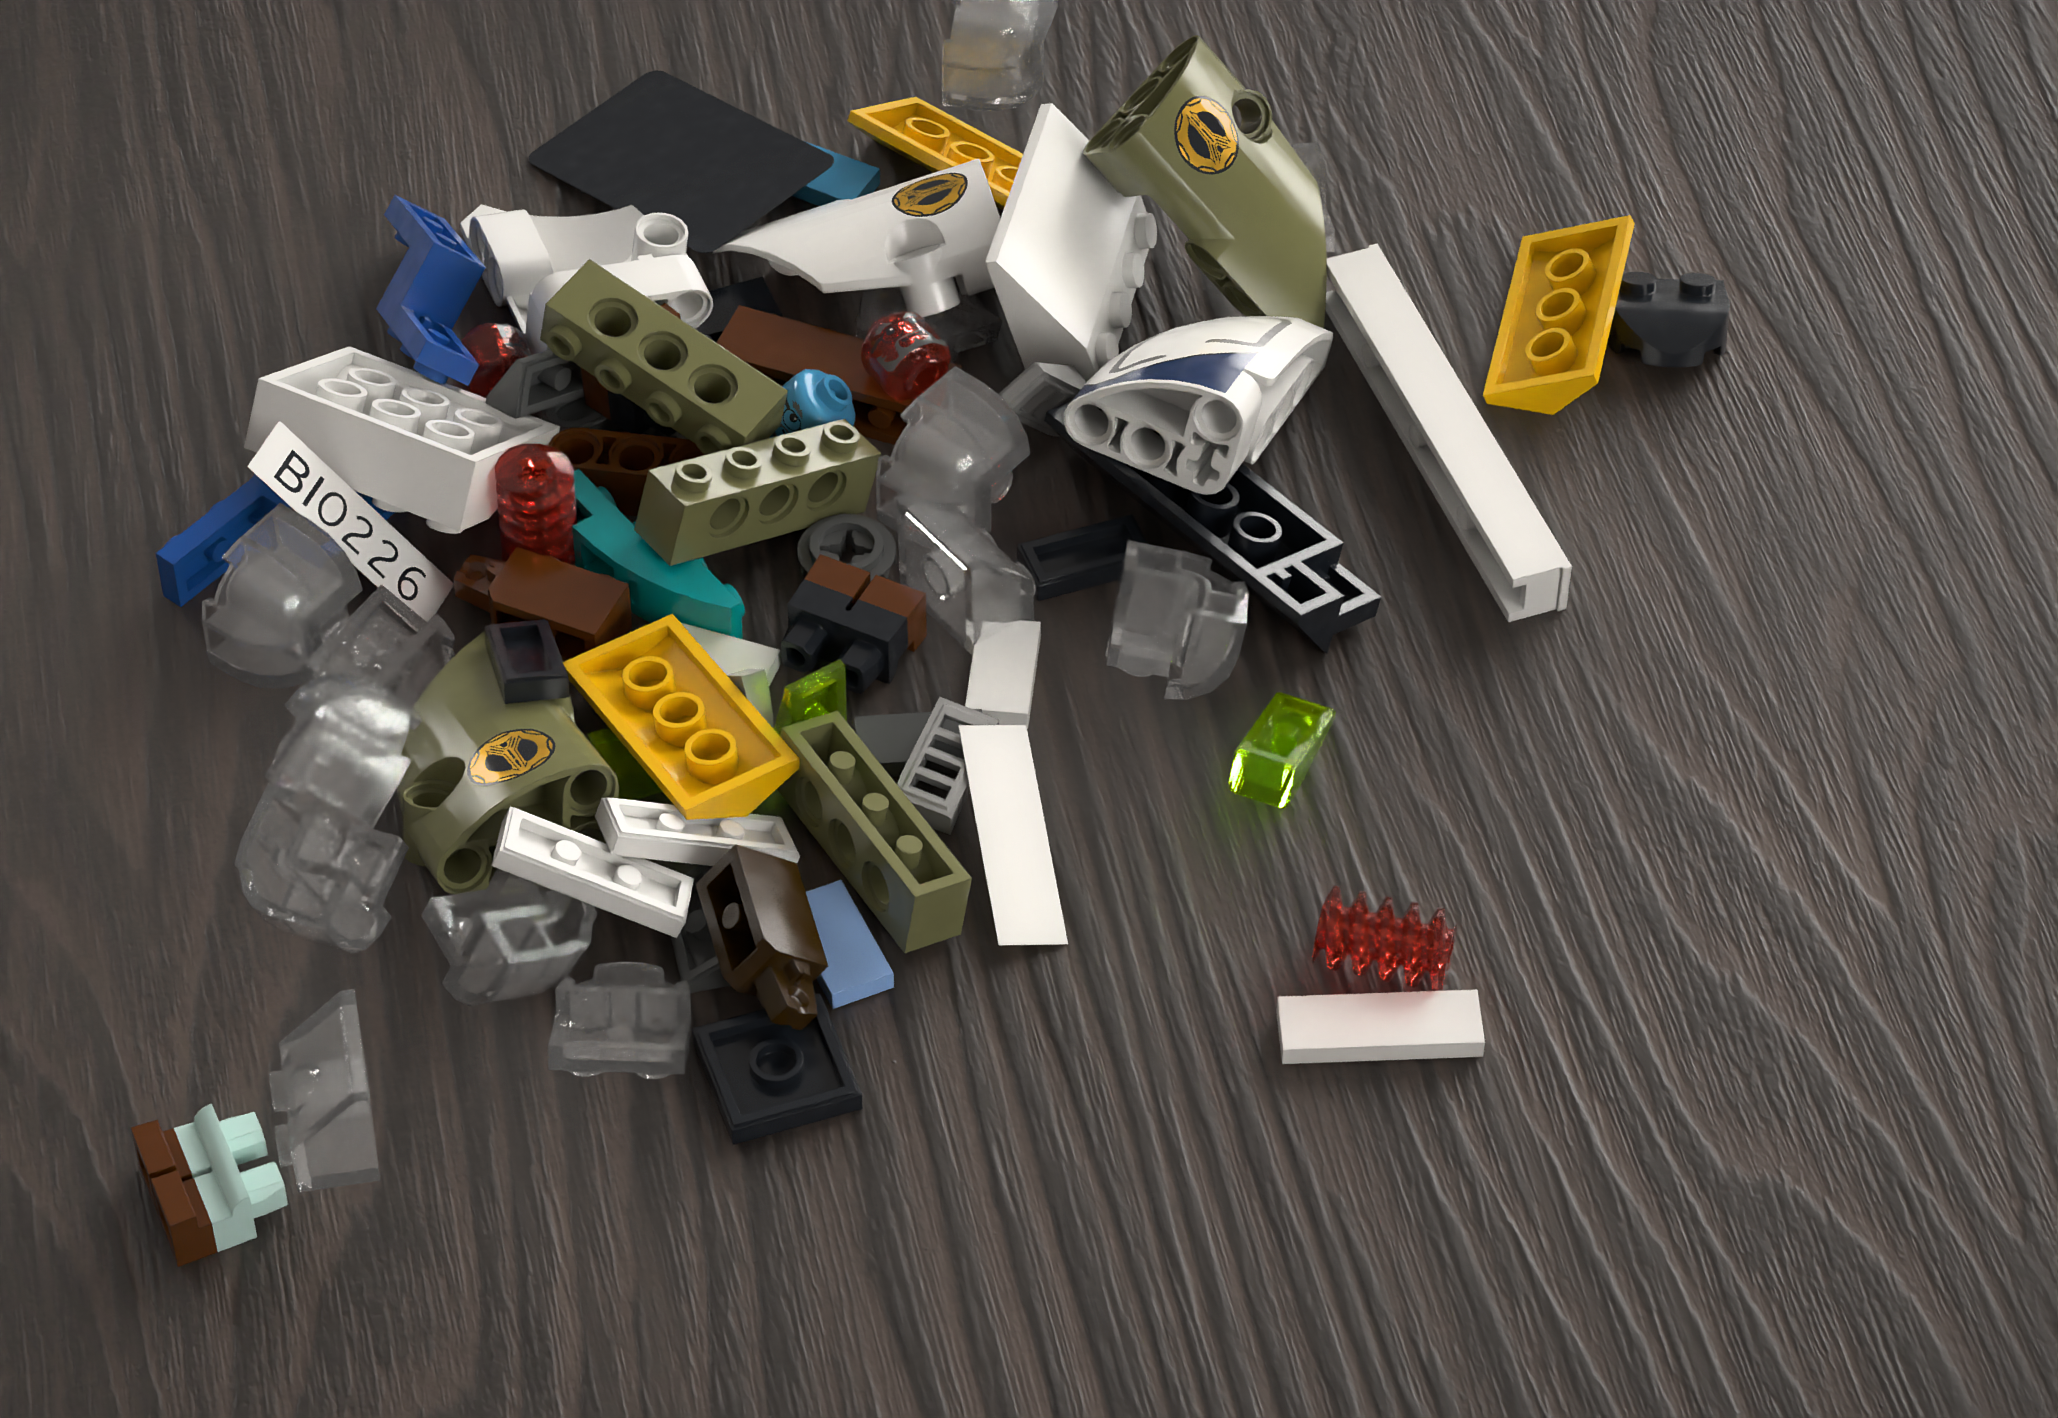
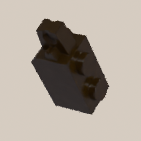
(764, 932)

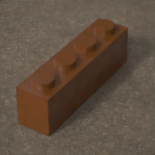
(787, 346)

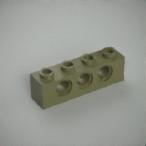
(649, 337)
(756, 491)
(874, 833)

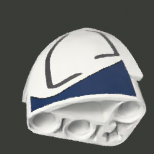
(1208, 391)

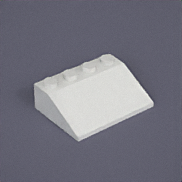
(1067, 252)
(395, 434)

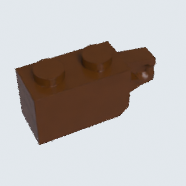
(578, 603)

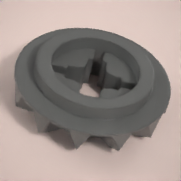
(869, 539)

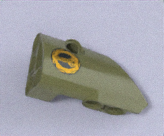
(1230, 189)
(481, 758)

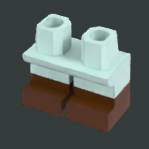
(197, 1181)

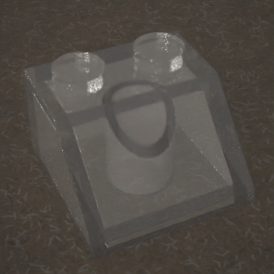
(965, 575)
(326, 1100)

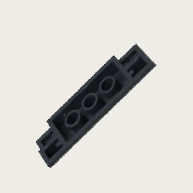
(1254, 539)

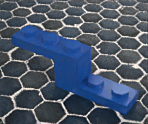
(430, 293)
(195, 556)

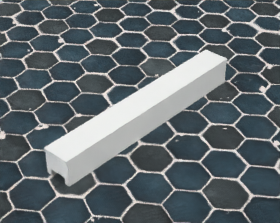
(1446, 436)

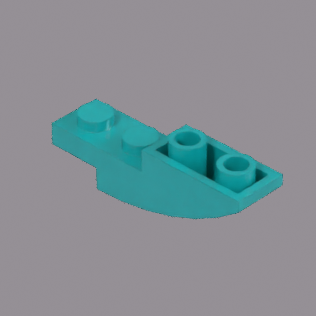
(611, 546)

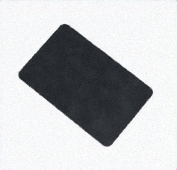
(682, 156)

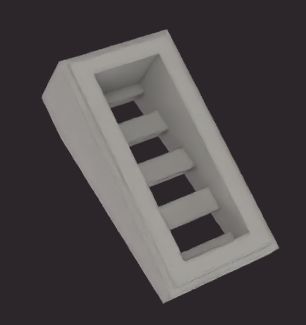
(1042, 389)
(937, 811)

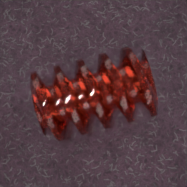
(536, 501)
(1385, 938)

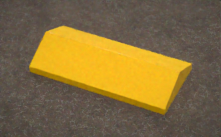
(938, 141)
(1558, 316)
(684, 720)

